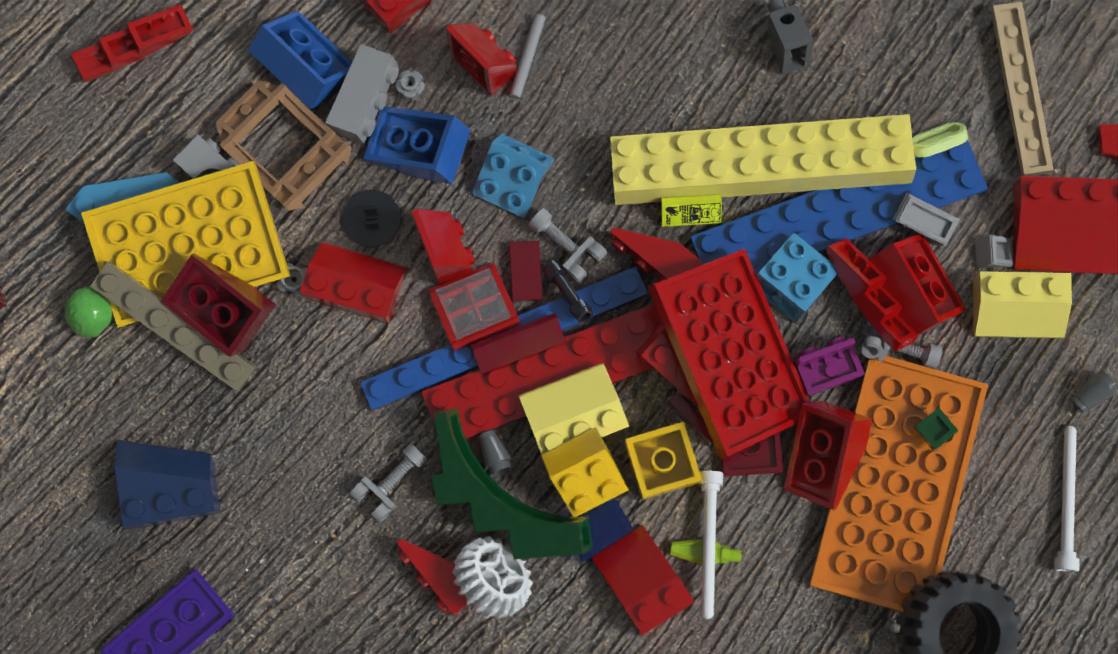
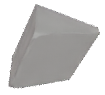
(994, 252)

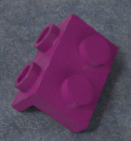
(828, 366)

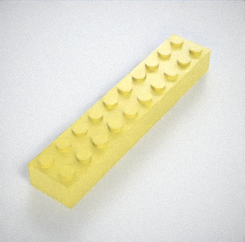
(763, 159)

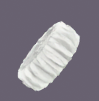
(486, 581)

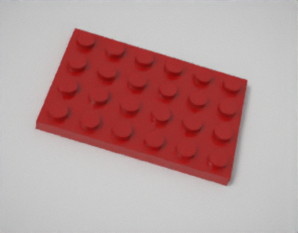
(731, 351)

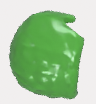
(88, 312)

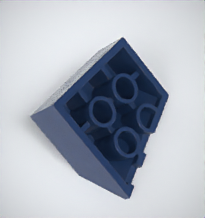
(163, 484)

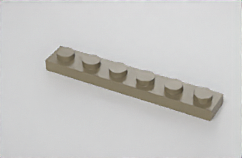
(152, 313)

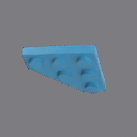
(110, 192)

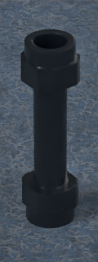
(579, 308)

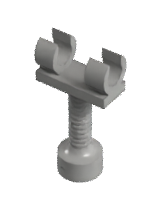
(543, 222)
(929, 355)
(412, 458)

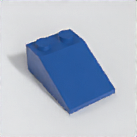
(418, 143)

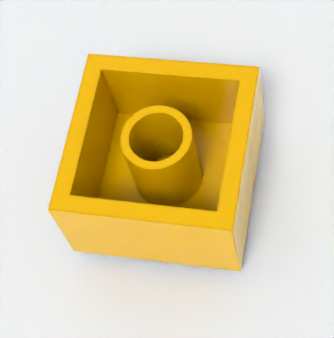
(662, 461)
(584, 472)

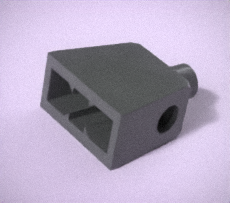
(789, 37)

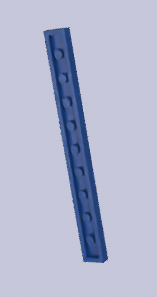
(447, 363)

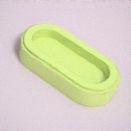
(939, 139)

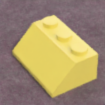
(1021, 304)
(573, 407)

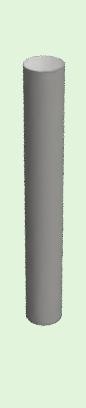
(527, 56)

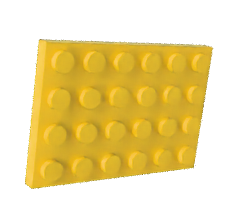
(213, 216)

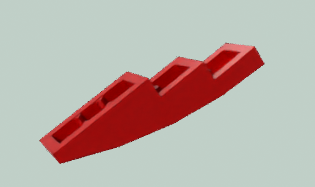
(132, 44)
(866, 288)

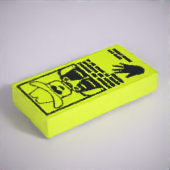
(691, 210)

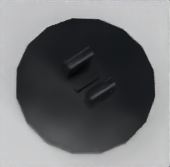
(371, 218)

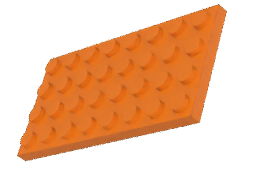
(902, 494)

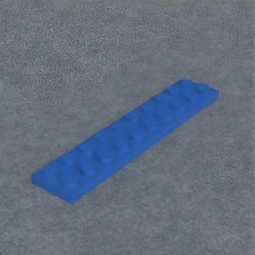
(843, 213)

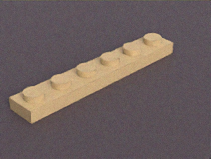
(1022, 89)

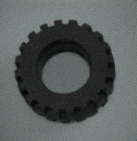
(930, 602)

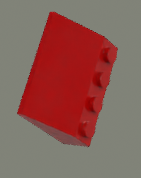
(1065, 225)

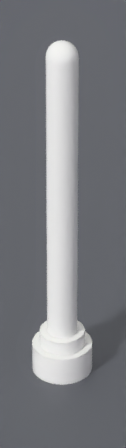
(710, 485)
(1066, 558)

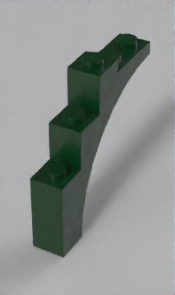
(492, 508)

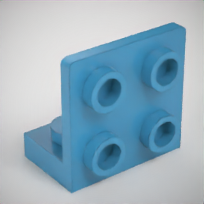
(511, 175)
(795, 277)

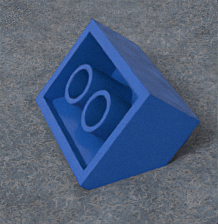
(301, 58)

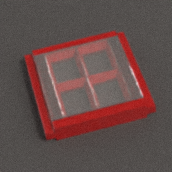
(474, 306)

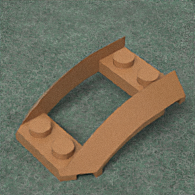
(310, 169)

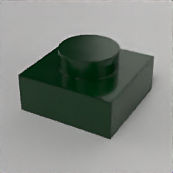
(936, 429)

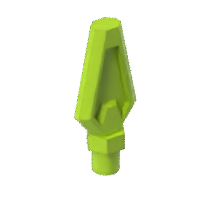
(693, 551)

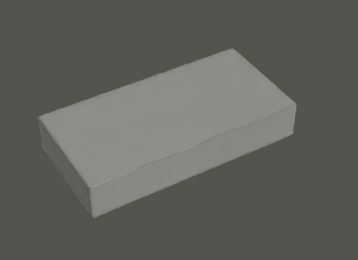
(926, 219)

